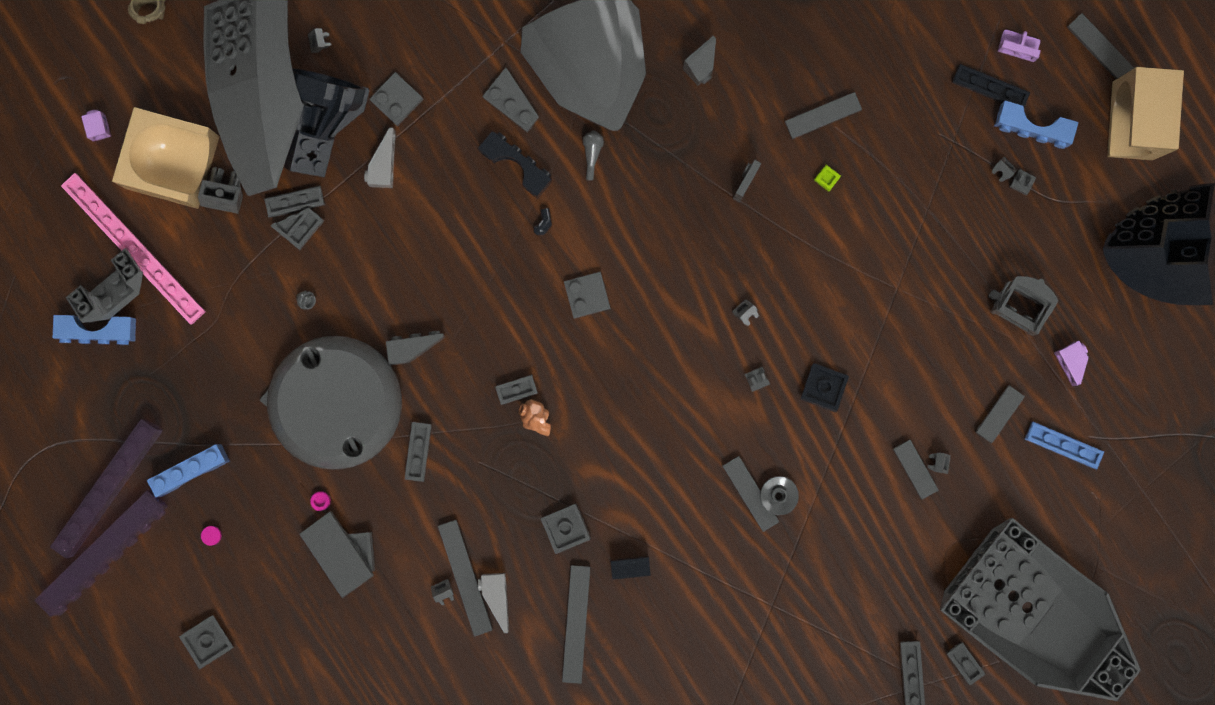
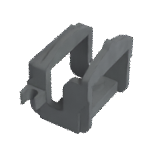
(1032, 289)

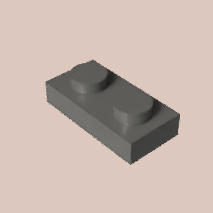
(516, 390)
(965, 663)

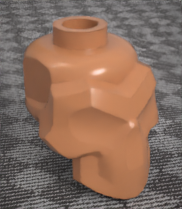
(535, 417)

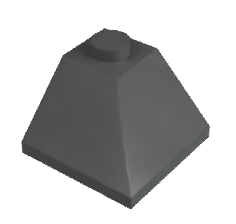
(700, 64)

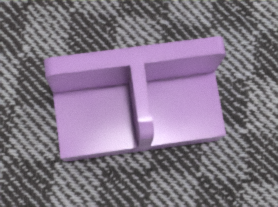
(1019, 45)

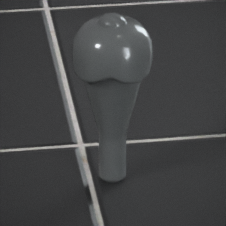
(592, 143)

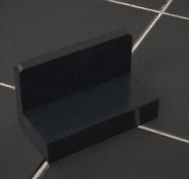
(630, 567)

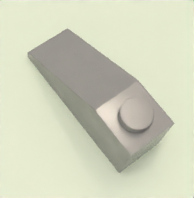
(382, 164)
(495, 594)

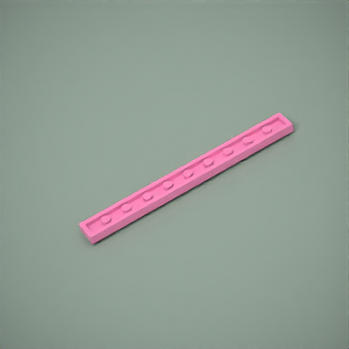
(124, 238)

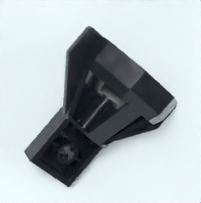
(319, 124)

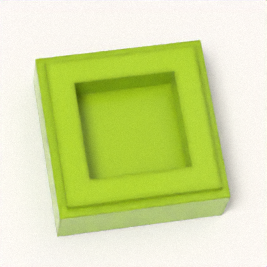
(827, 178)

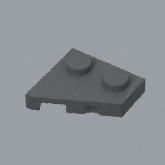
(299, 227)

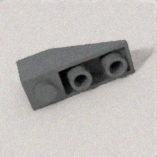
(407, 350)

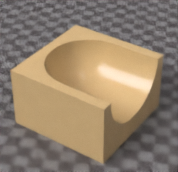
(1145, 113)
(165, 157)

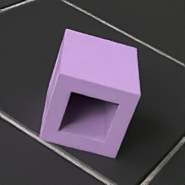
(96, 125)

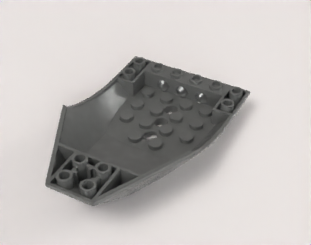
(260, 102)
(1067, 638)

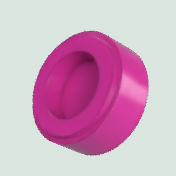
(320, 501)
(211, 535)

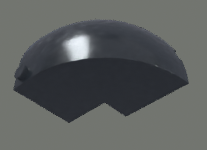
(1168, 247)

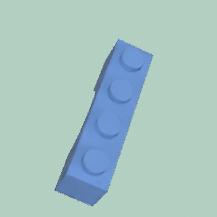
(1012, 118)
(70, 328)
(188, 470)

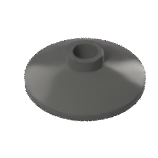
(788, 492)

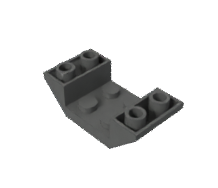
(111, 294)

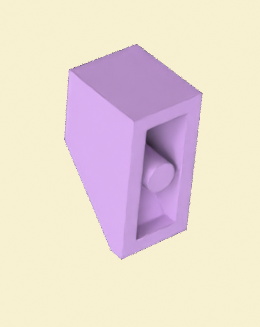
(1073, 360)

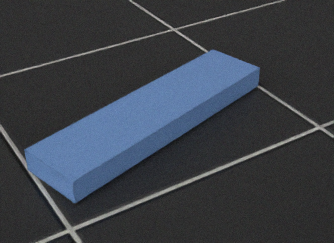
(1064, 445)

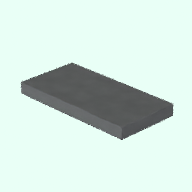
(336, 554)

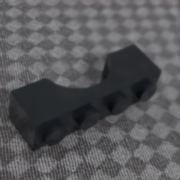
(497, 149)

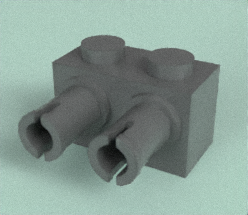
(221, 196)

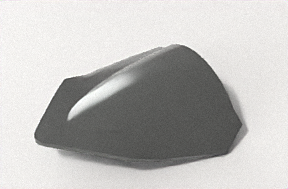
(589, 58)

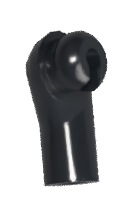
(545, 224)

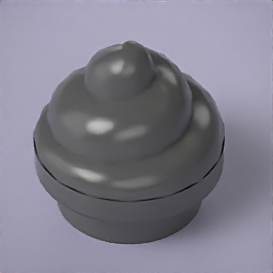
(306, 300)

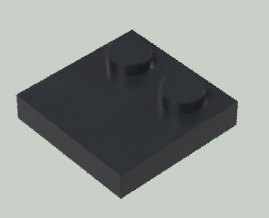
(824, 387)

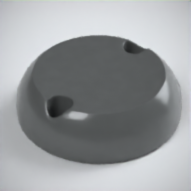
(334, 402)

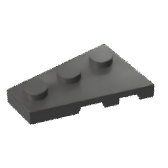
(510, 101)

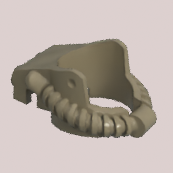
(135, 5)

